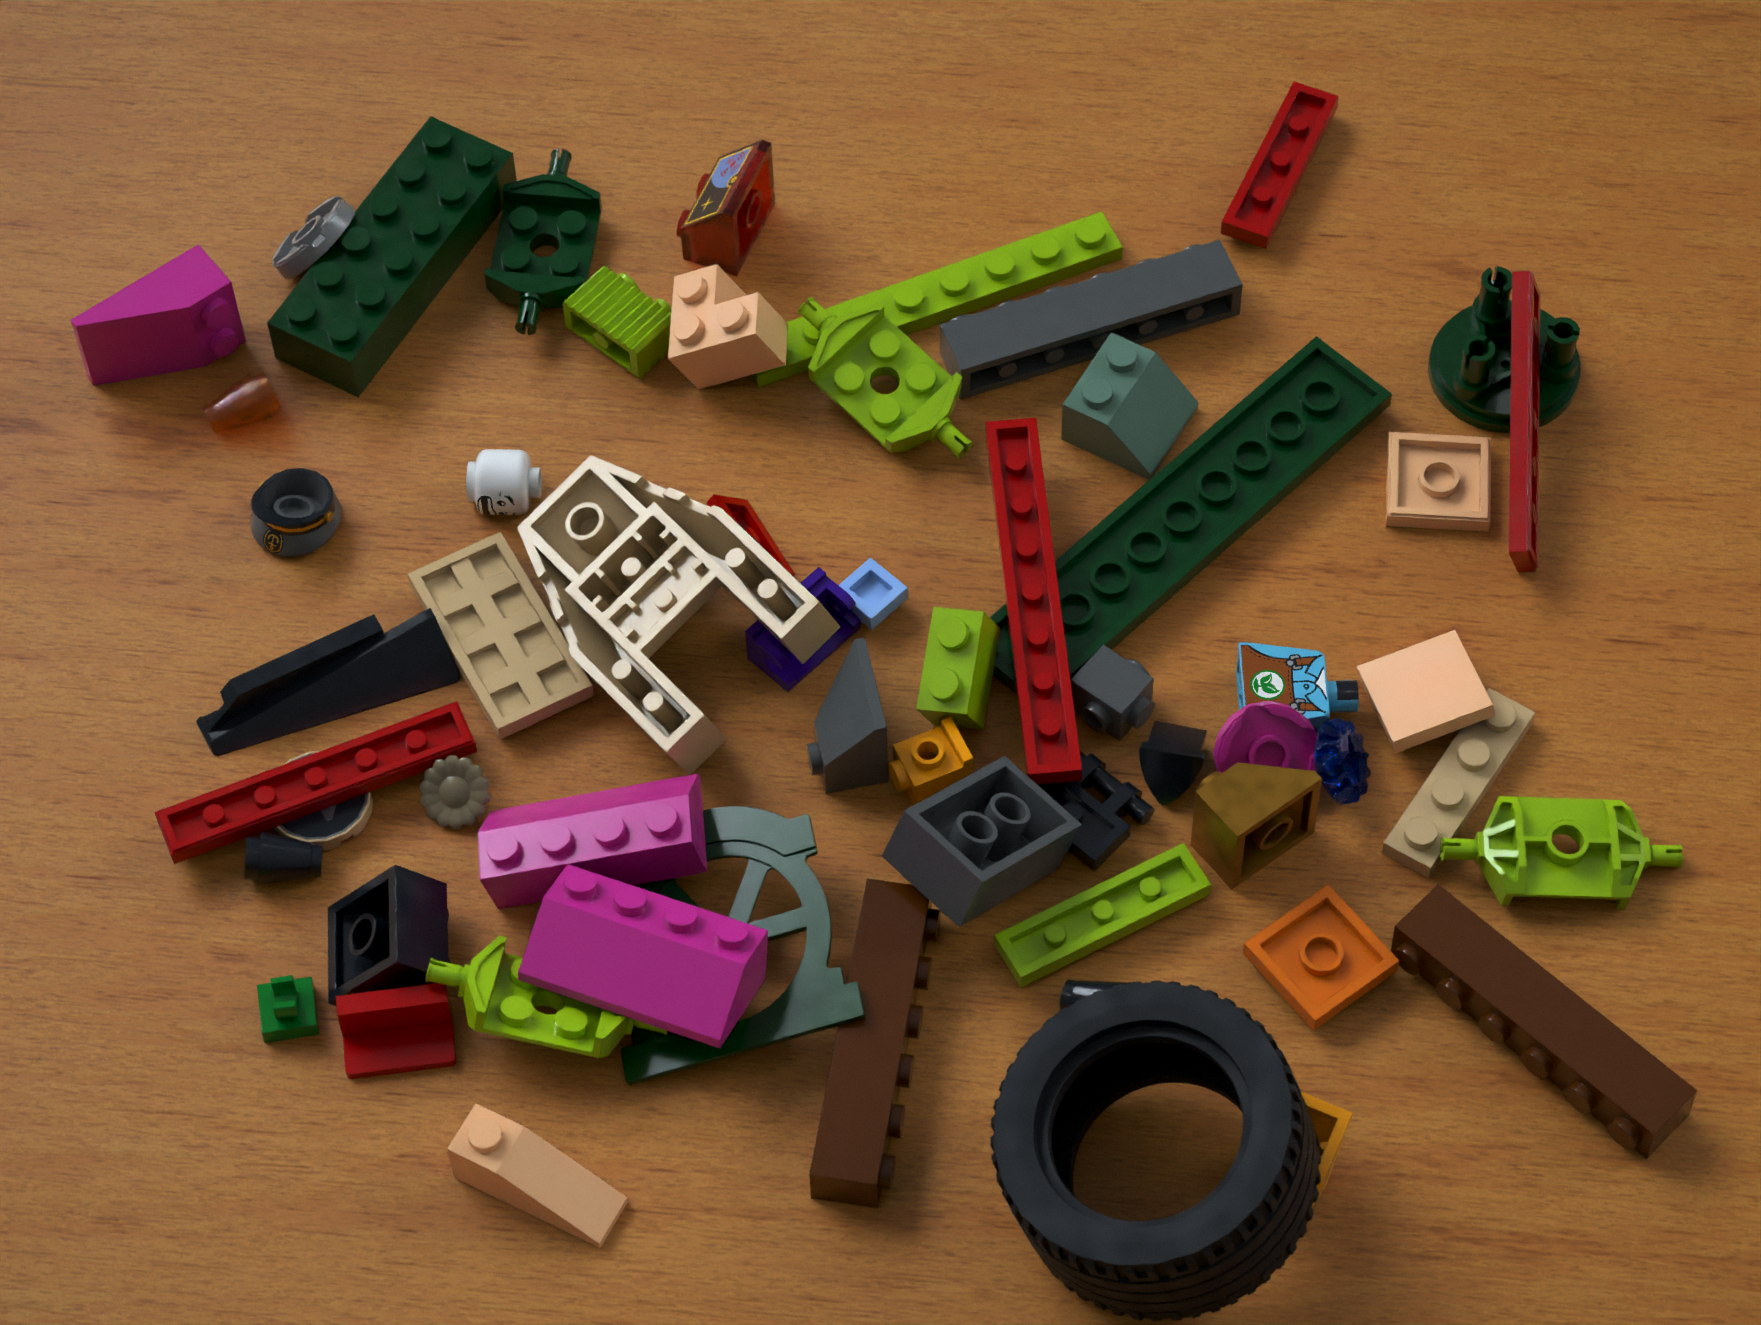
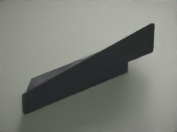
(330, 681)

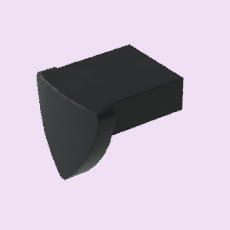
(1171, 759)

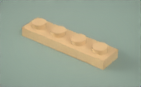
(1457, 785)

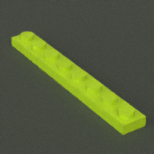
(968, 285)

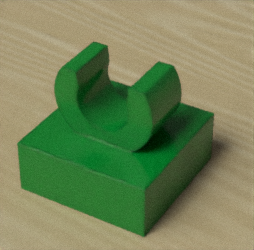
(287, 1008)

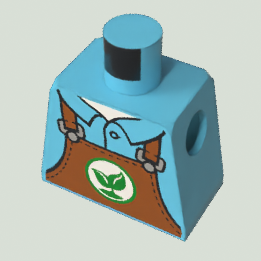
(1293, 679)

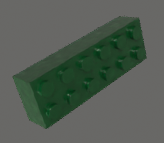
(392, 257)

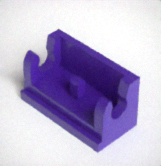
(777, 660)

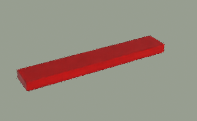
(1524, 422)
(314, 782)

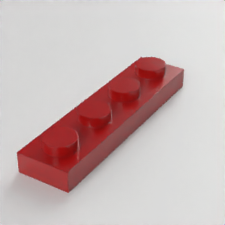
(1279, 165)

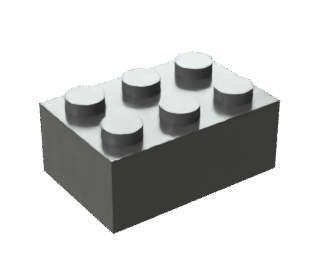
(981, 840)

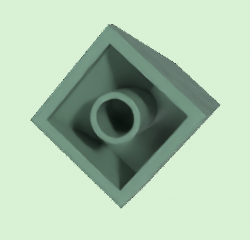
(1127, 407)

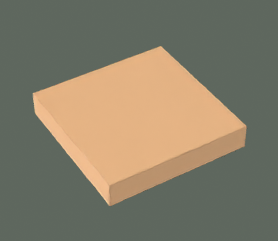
(1438, 481)
(1425, 691)

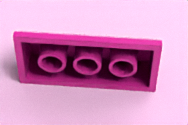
(619, 833)
(644, 956)

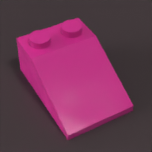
(161, 323)

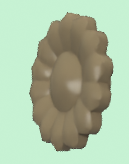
(455, 792)

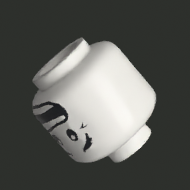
(503, 482)

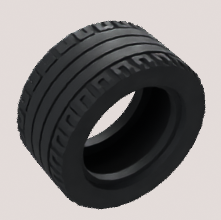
(1129, 1042)

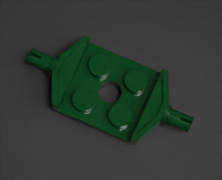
(537, 214)

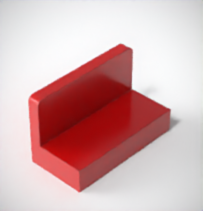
(396, 1030)

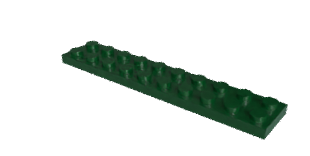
(1204, 500)

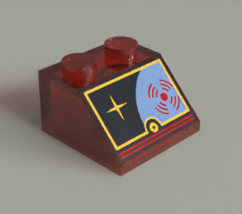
(729, 209)

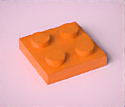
(1320, 957)

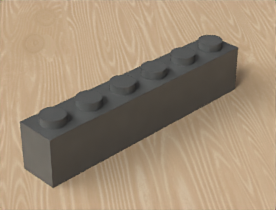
(1075, 320)

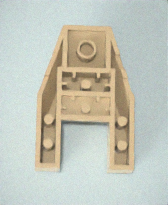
(632, 568)

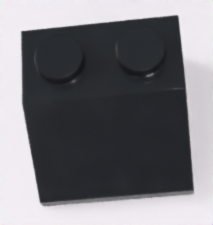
(387, 933)

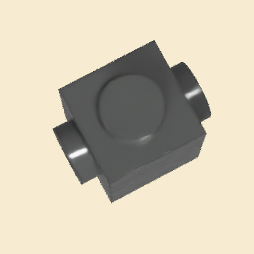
(1113, 693)

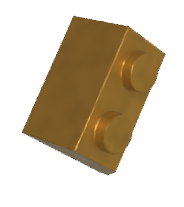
(1252, 817)

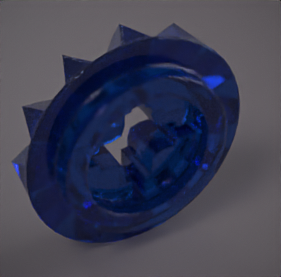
(1341, 761)

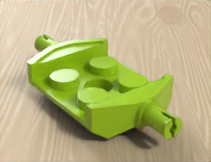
(868, 345)
(1522, 861)
(506, 1006)

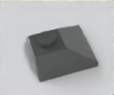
(851, 728)

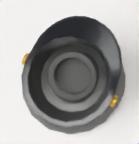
(294, 512)

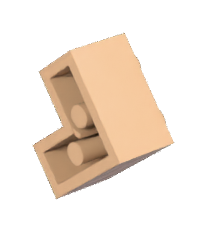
(721, 330)

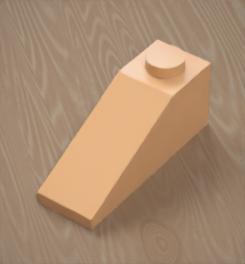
(533, 1176)

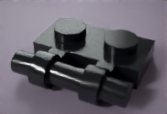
(1101, 823)

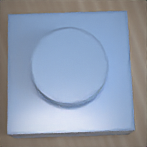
(875, 593)

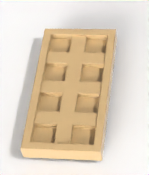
(501, 635)

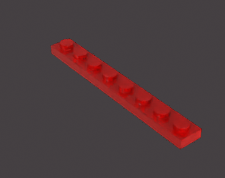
(1033, 602)

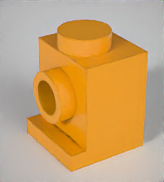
(930, 761)

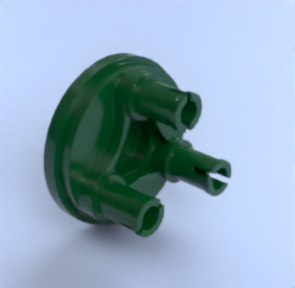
(1473, 359)

